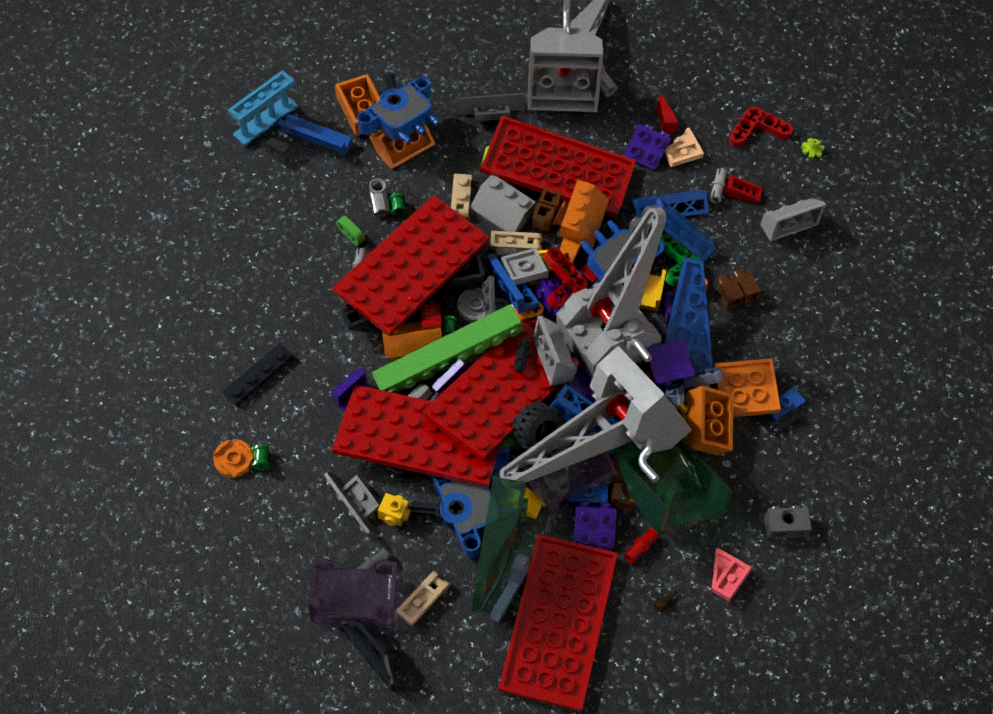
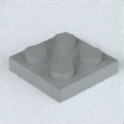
(524, 266)

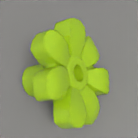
(812, 147)

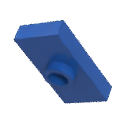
(788, 401)
(595, 495)

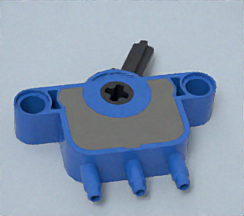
(399, 110)
(605, 254)
(472, 511)

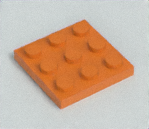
(752, 386)

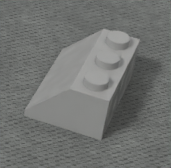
(502, 205)
(792, 218)
(553, 352)

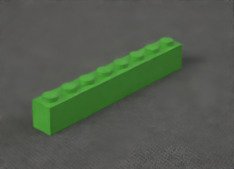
(449, 349)

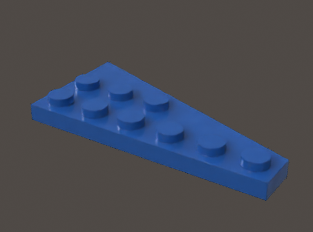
(690, 316)

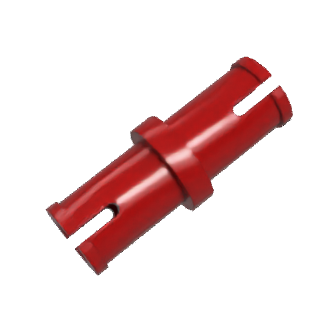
(641, 545)

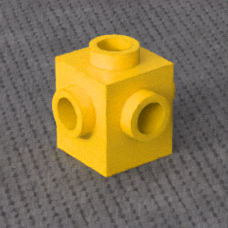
(394, 510)

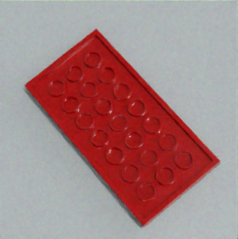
(555, 162)
(410, 265)
(489, 394)
(392, 433)
(558, 623)

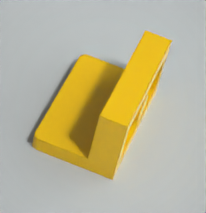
(653, 292)

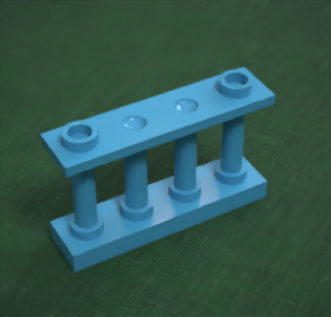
(257, 100)

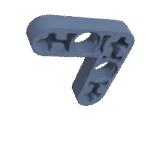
(676, 392)
(518, 574)

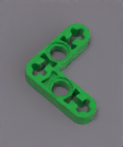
(672, 248)

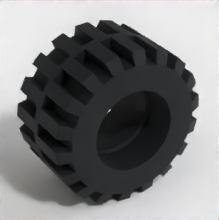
(530, 419)

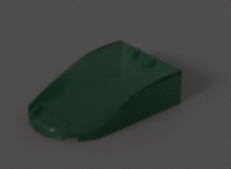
(684, 493)
(500, 537)

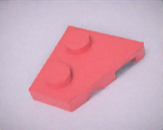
(728, 574)

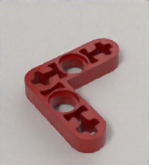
(758, 121)
(570, 284)

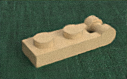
(461, 194)
(515, 239)
(422, 598)

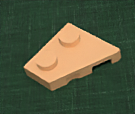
(683, 149)

